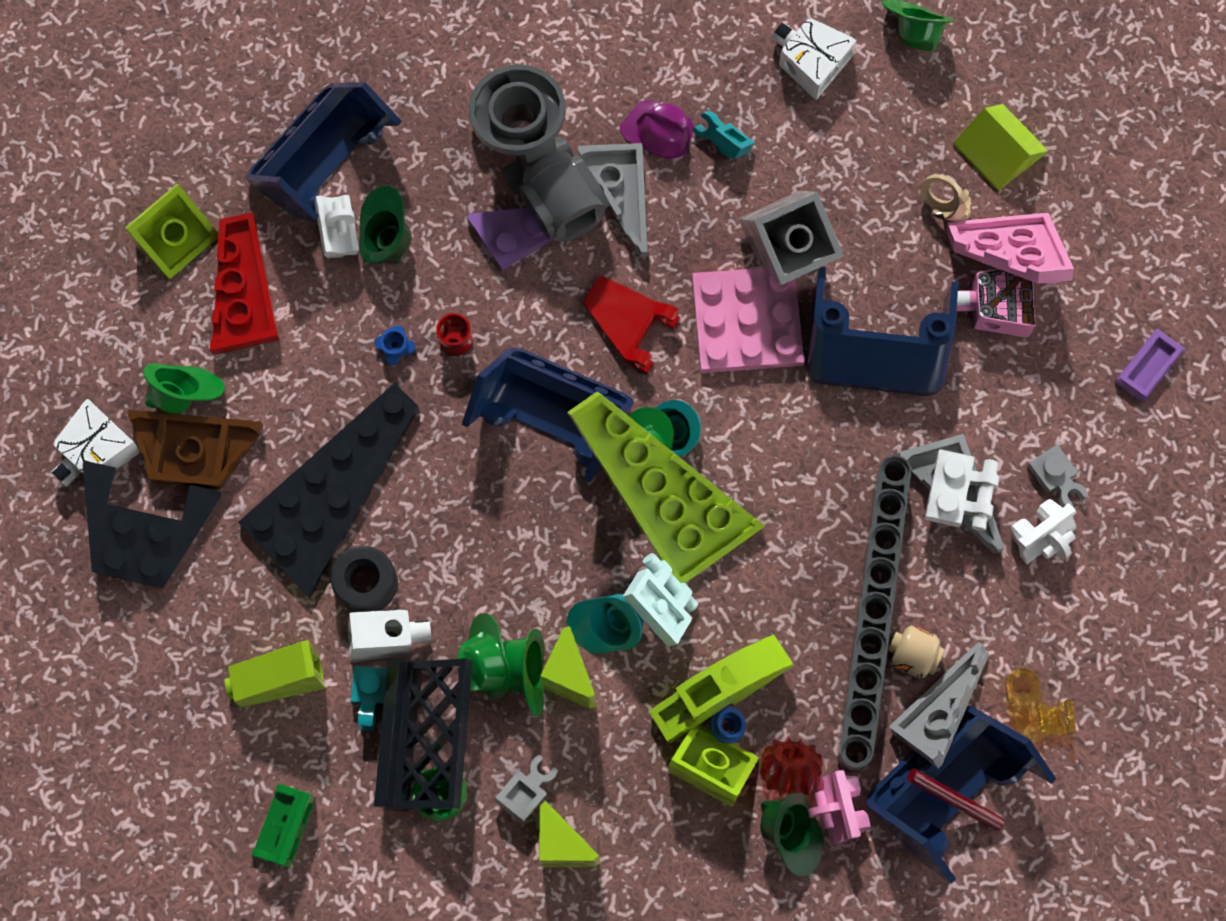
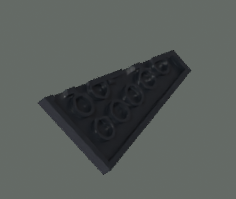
(320, 501)

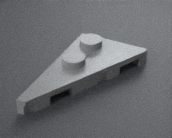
(621, 177)
(922, 463)
(935, 716)

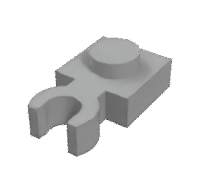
(1056, 472)
(523, 792)

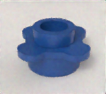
(390, 336)

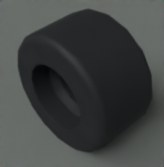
(358, 558)

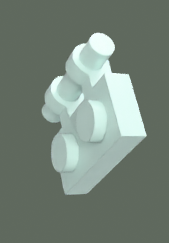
(655, 605)

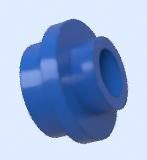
(738, 725)

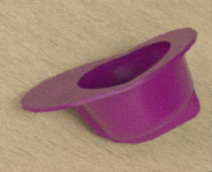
(659, 128)

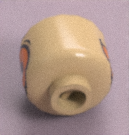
(916, 652)

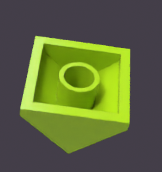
(999, 145)
(172, 231)
(566, 672)
(712, 765)
(561, 843)

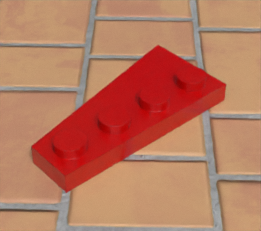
(243, 296)

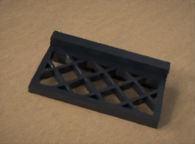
(401, 734)

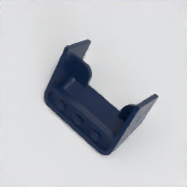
(318, 143)
(879, 359)
(539, 395)
(979, 753)

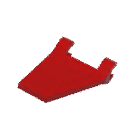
(627, 318)

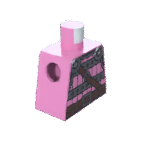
(1000, 303)

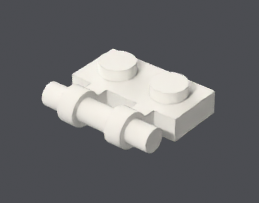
(950, 488)

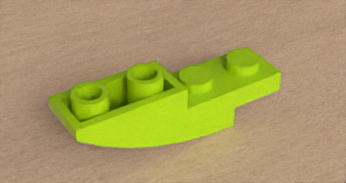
(719, 686)

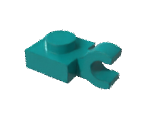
(727, 138)
(369, 692)

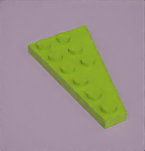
(672, 503)

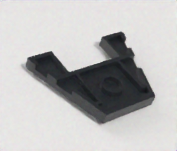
(138, 543)

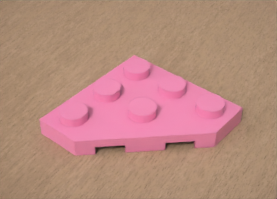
(1014, 244)

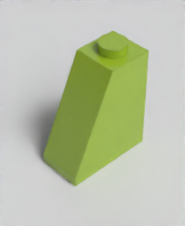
(276, 675)

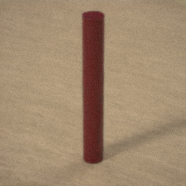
(955, 799)

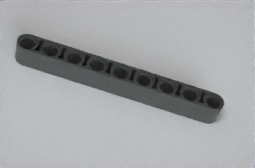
(875, 629)

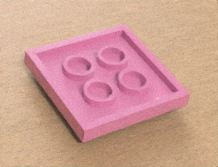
(746, 321)

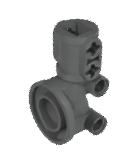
(546, 174)

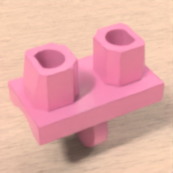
(837, 809)

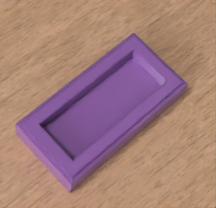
(1149, 365)

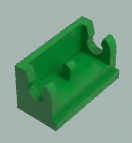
(284, 826)

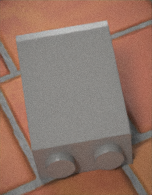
(792, 236)

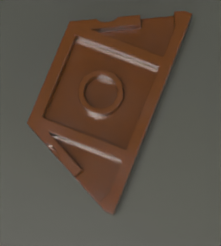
(191, 447)

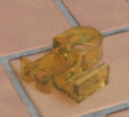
(1037, 717)

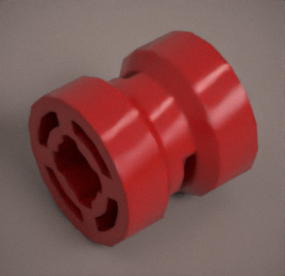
(450, 328)

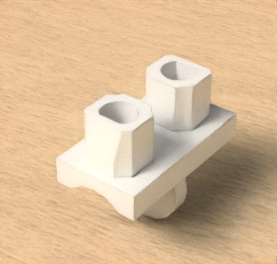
(336, 226)
(1048, 537)

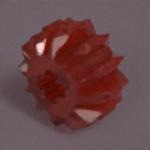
(791, 767)

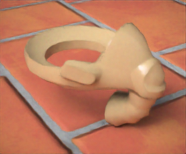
(953, 210)

